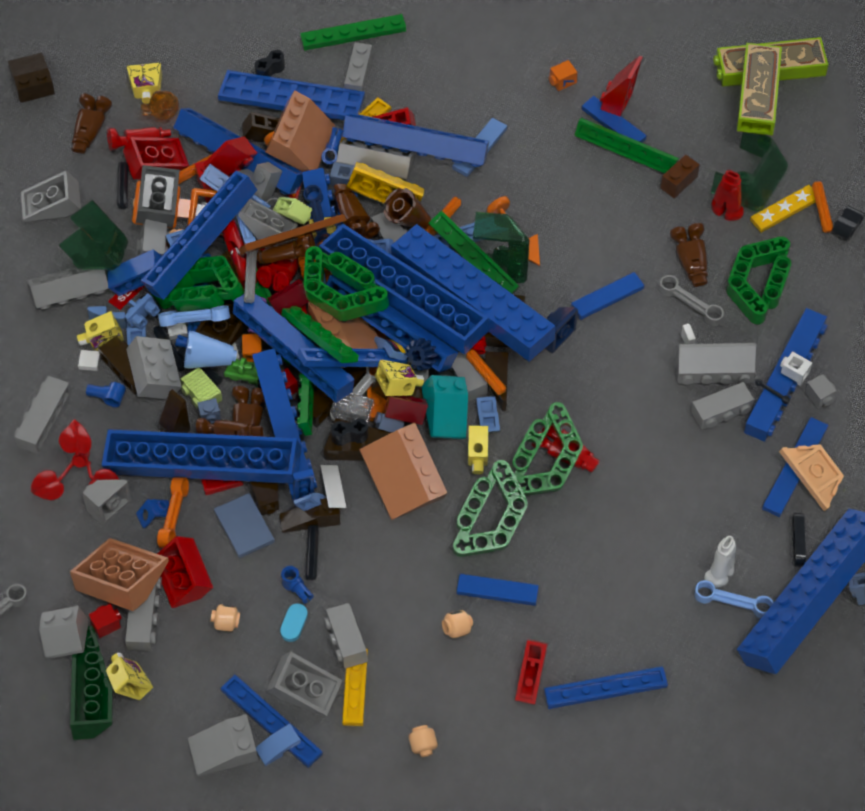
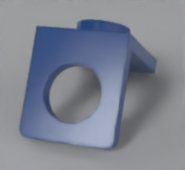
(155, 508)

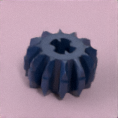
(421, 354)

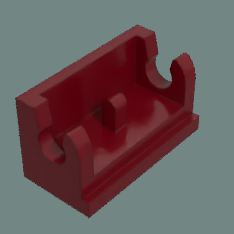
(289, 296)
(406, 408)

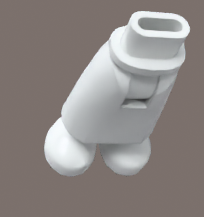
(723, 563)

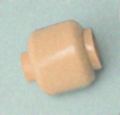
(225, 618)
(457, 624)
(423, 740)

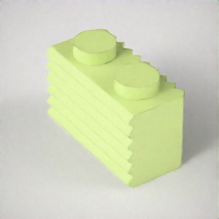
(293, 209)
(199, 387)

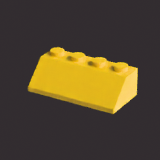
(378, 184)

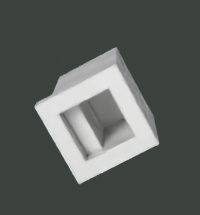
(796, 367)

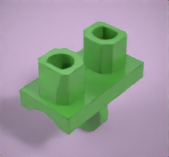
(242, 371)

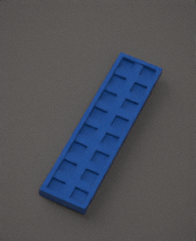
(275, 92)

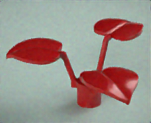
(72, 439)

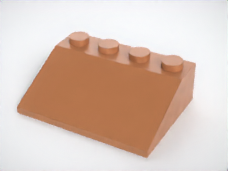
(300, 134)
(353, 333)
(403, 471)
(119, 574)

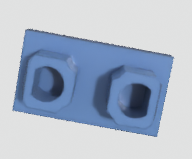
(139, 310)

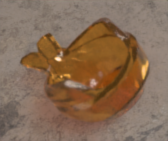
(162, 105)

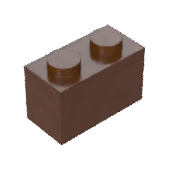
(680, 176)

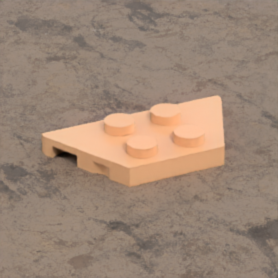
(815, 471)

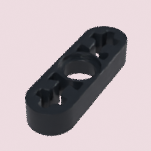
(799, 546)

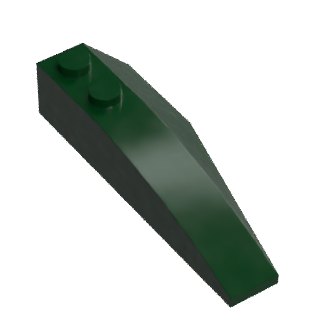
(90, 691)

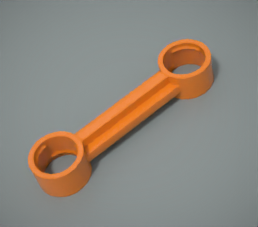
(179, 489)

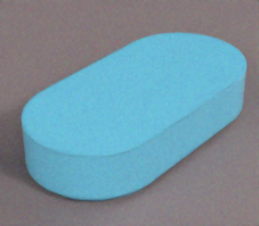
(293, 622)

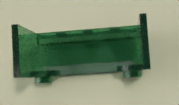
(760, 185)
(503, 228)
(97, 242)

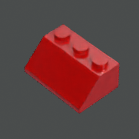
(185, 573)

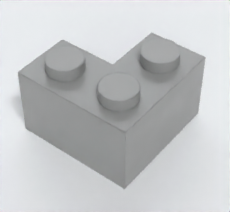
(264, 178)

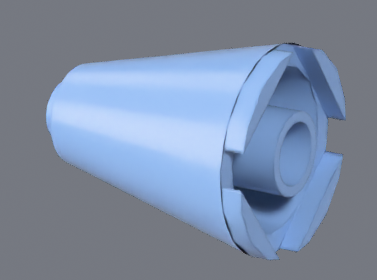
(207, 352)

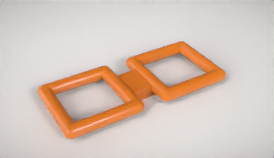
(184, 207)

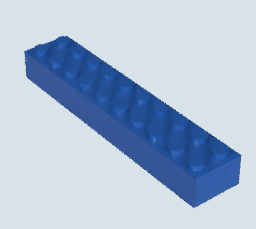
(412, 292)
(508, 316)
(202, 456)
(807, 596)

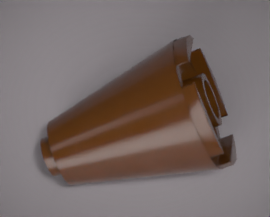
(406, 209)

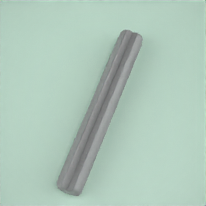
(250, 277)

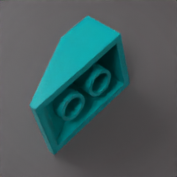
(446, 406)

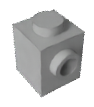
(821, 391)

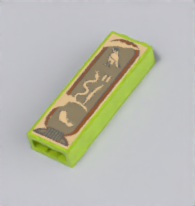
(798, 60)
(759, 89)

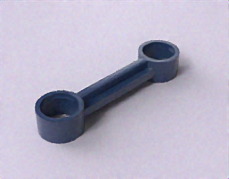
(317, 212)

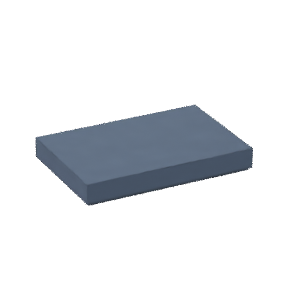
(244, 525)

